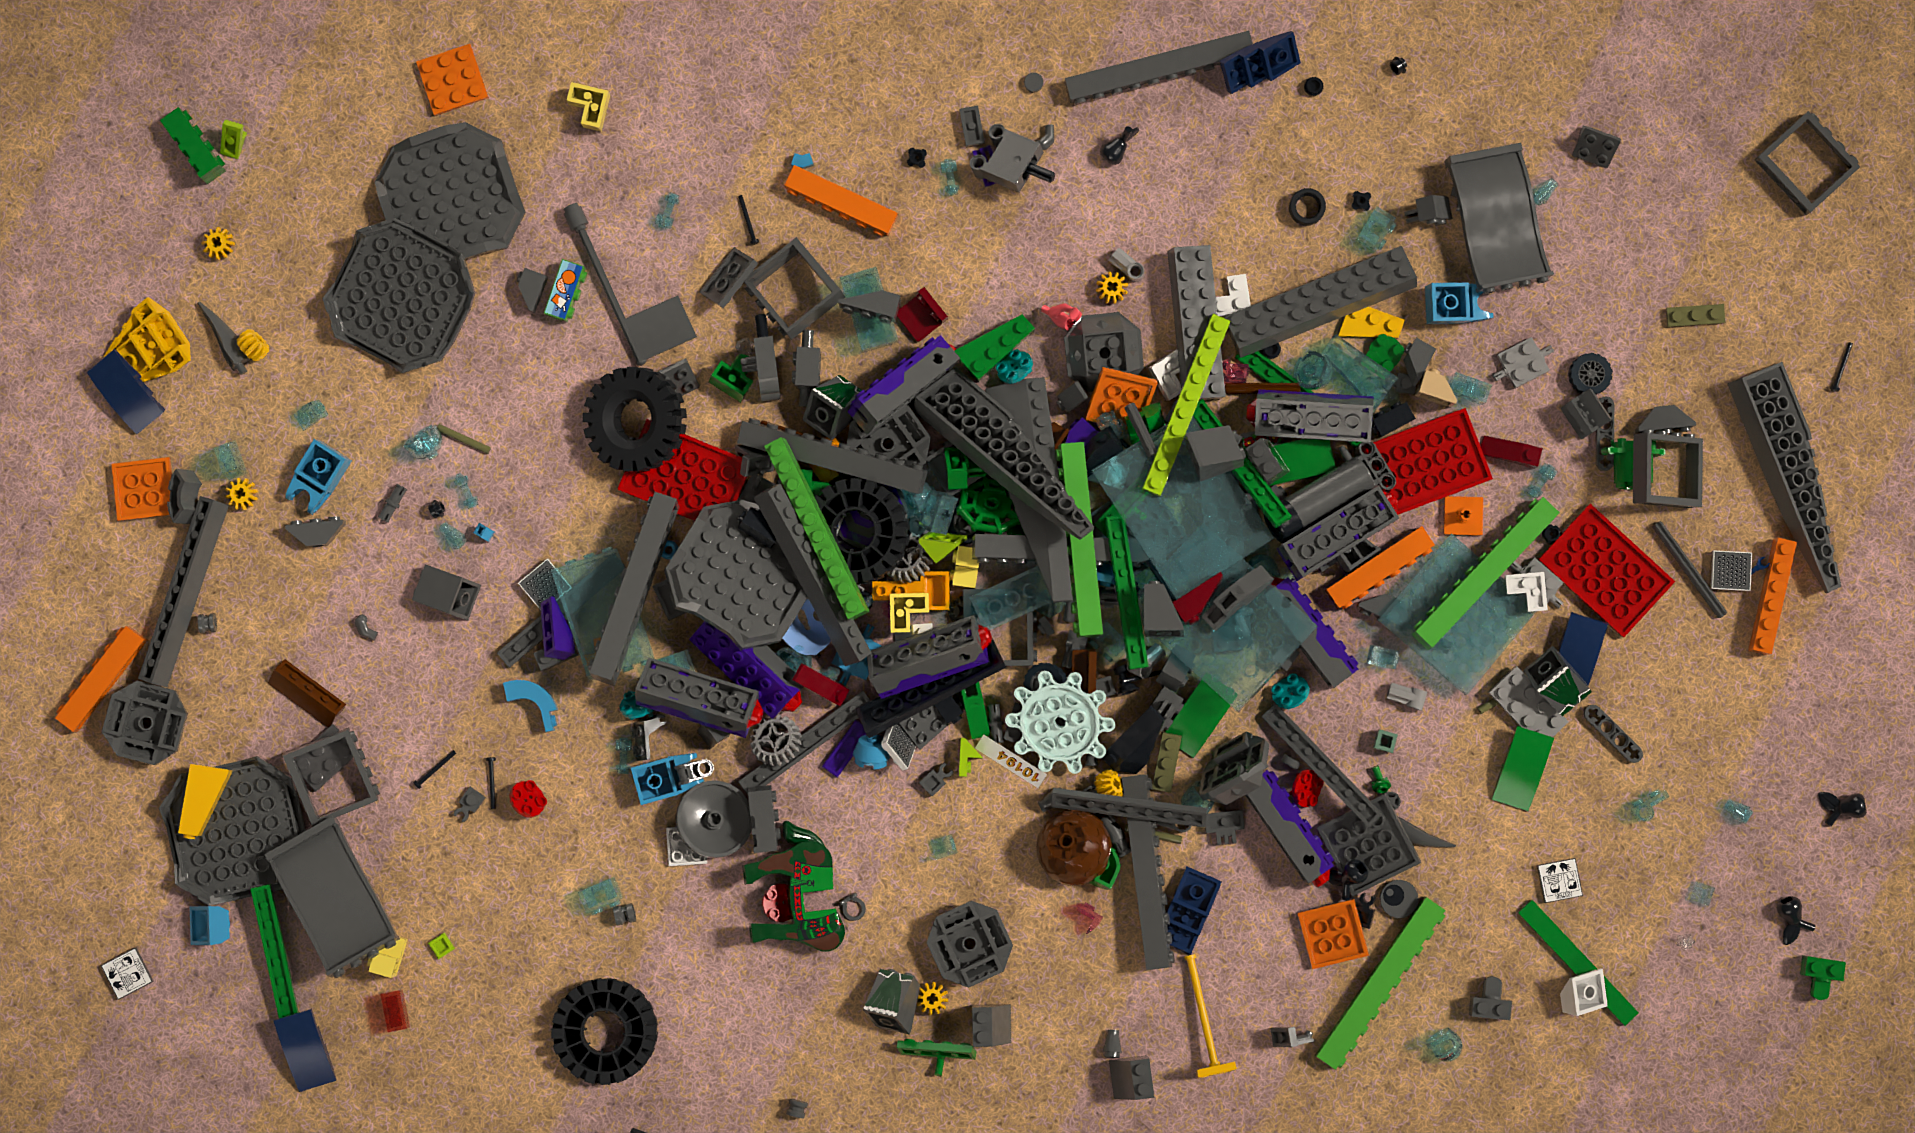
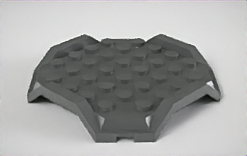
(453, 187)
(400, 295)
(734, 579)
(250, 819)

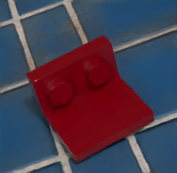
(921, 315)

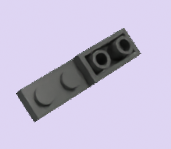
(1236, 596)

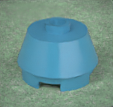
(870, 752)

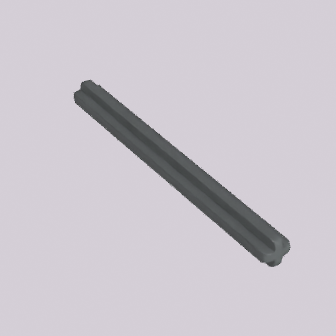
(1689, 569)

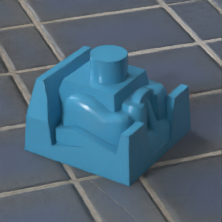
(209, 925)

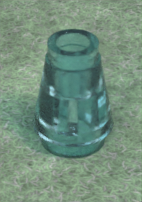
(1544, 191)
(453, 536)
(1738, 811)

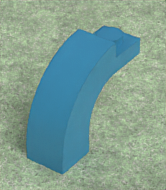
(528, 690)

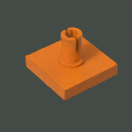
(1463, 515)

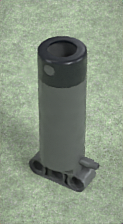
(1333, 491)

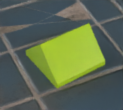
(940, 545)

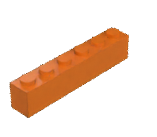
(840, 200)
(1379, 568)
(1772, 596)
(101, 678)

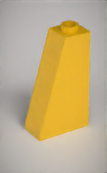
(201, 796)

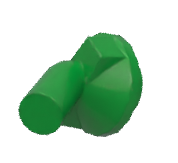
(1381, 784)

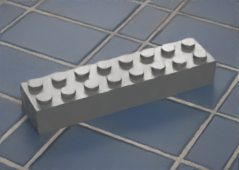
(1192, 307)

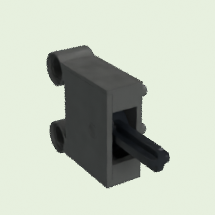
(1012, 160)
(764, 361)

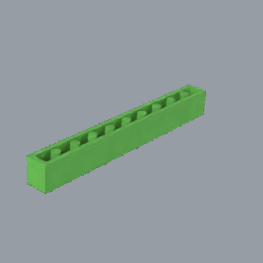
(816, 528)
(1080, 552)
(1485, 573)
(1380, 982)

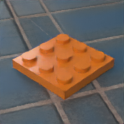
(452, 79)
(1116, 390)
(142, 488)
(1333, 934)

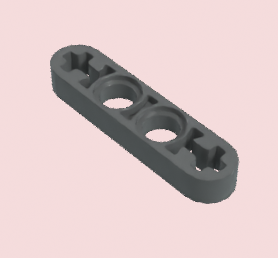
(1609, 434)
(1611, 735)

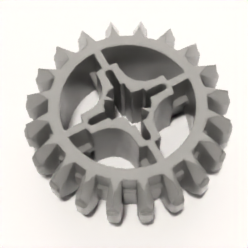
(912, 564)
(766, 735)

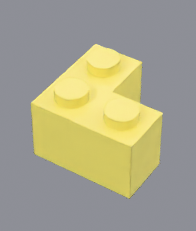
(594, 102)
(965, 568)
(902, 605)
(388, 960)

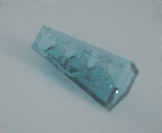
(1359, 370)

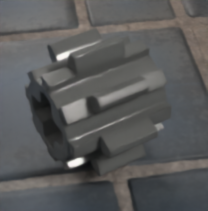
(1108, 596)

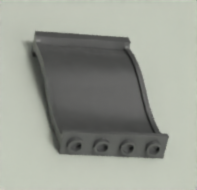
(1499, 218)
(332, 897)

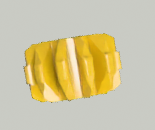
(211, 246)
(1111, 294)
(253, 345)
(243, 501)
(1109, 783)
(937, 1002)

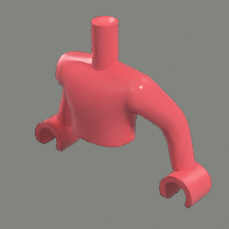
(1060, 318)

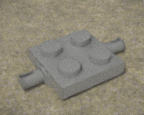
(1523, 363)
(1552, 582)

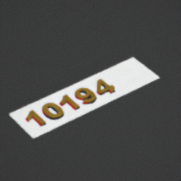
(1010, 761)

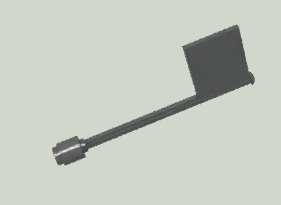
(649, 330)

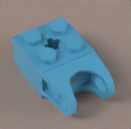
(1462, 304)
(313, 478)
(669, 778)

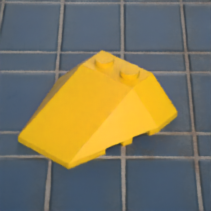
(152, 341)

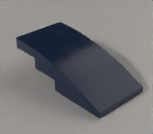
(1260, 62)
(125, 391)
(1582, 643)
(1191, 908)
(305, 1050)

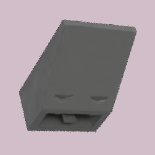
(875, 304)

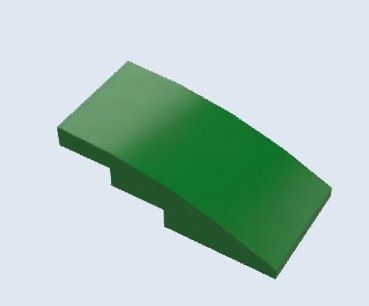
(1305, 459)
(1198, 718)
(1522, 768)

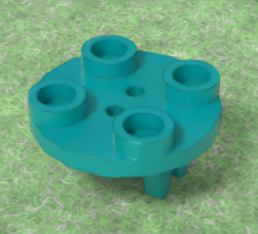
(1015, 367)
(1290, 685)
(630, 709)

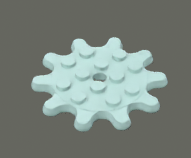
(1058, 742)

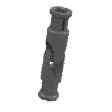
(1115, 831)

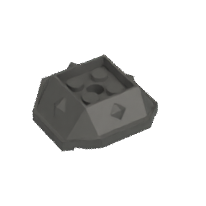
(1099, 331)
(906, 432)
(126, 718)
(1235, 769)
(975, 964)

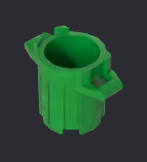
(1623, 461)

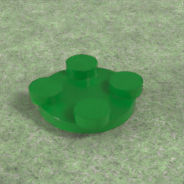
(1386, 351)

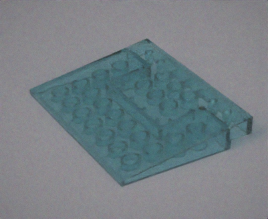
(1192, 525)
(1225, 660)

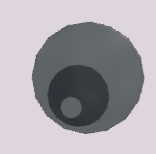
(1399, 898)

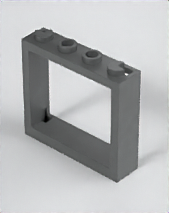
(1786, 184)
(773, 265)
(1642, 469)
(1031, 635)
(358, 755)

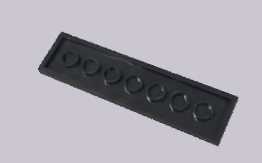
(886, 712)

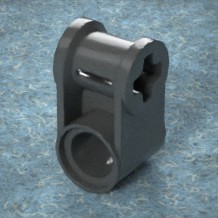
(691, 772)

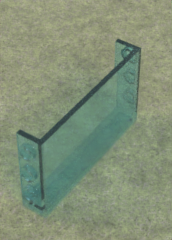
(586, 595)

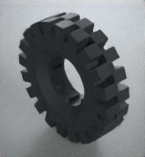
(606, 412)
(888, 520)
(639, 1032)

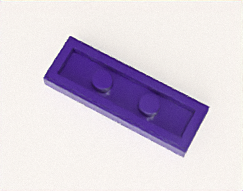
(844, 750)

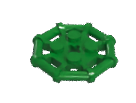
(984, 512)

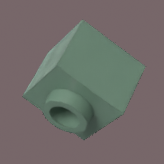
(1391, 737)

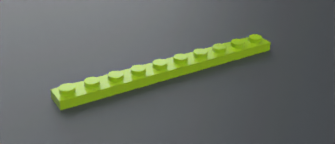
(1186, 405)

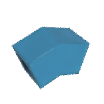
(802, 161)
(484, 532)

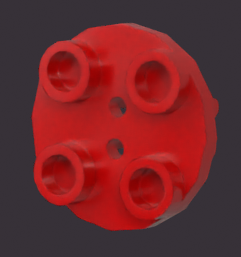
(1306, 788)
(530, 807)
(774, 894)

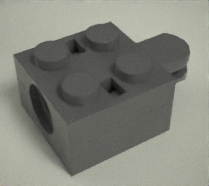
(1167, 704)

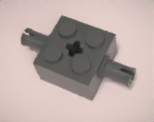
(807, 367)

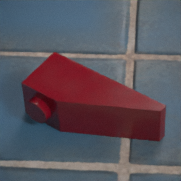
(1511, 451)
(1194, 602)
(820, 684)

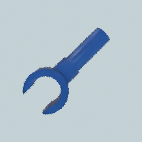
(1759, 566)

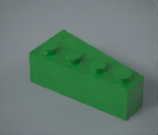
(193, 145)
(991, 348)

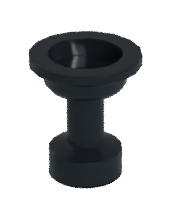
(1129, 687)

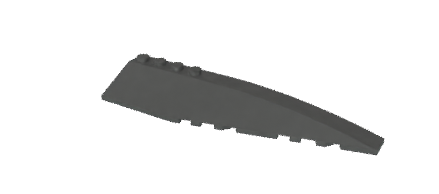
(1030, 408)
(998, 446)
(1785, 456)

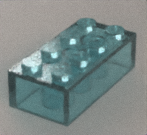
(869, 332)
(1011, 598)

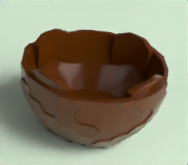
(1086, 854)

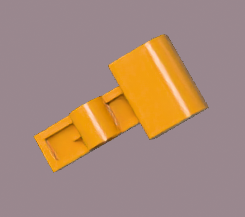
(934, 582)

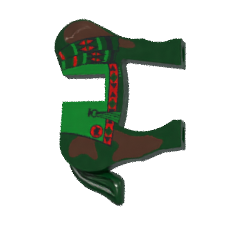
(808, 870)

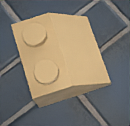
(1435, 388)

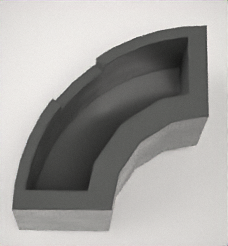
(183, 495)

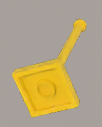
(1214, 1066)

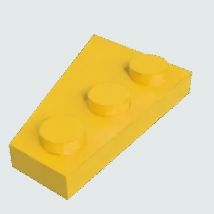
(1370, 323)

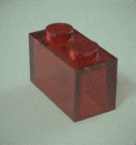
(395, 1010)

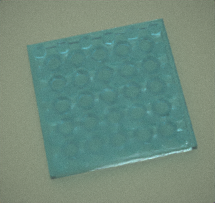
(1477, 636)

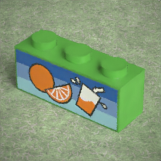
(565, 291)

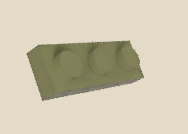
(1695, 315)
(1166, 762)

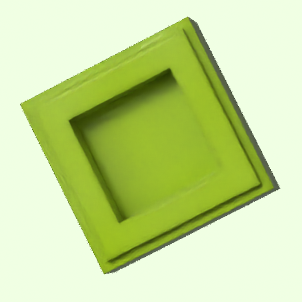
(441, 945)

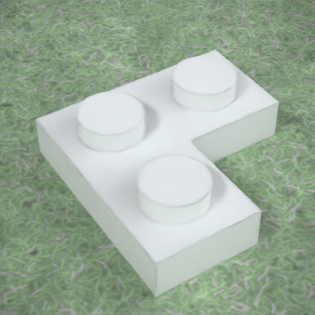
(1238, 296)
(1164, 373)
(1533, 585)

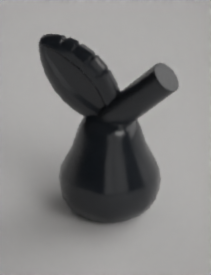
(1114, 150)
(1851, 806)
(1354, 873)
(1791, 910)

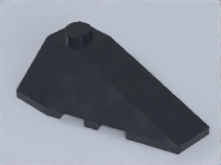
(1101, 449)
(1135, 745)

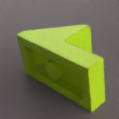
(232, 139)
(966, 751)

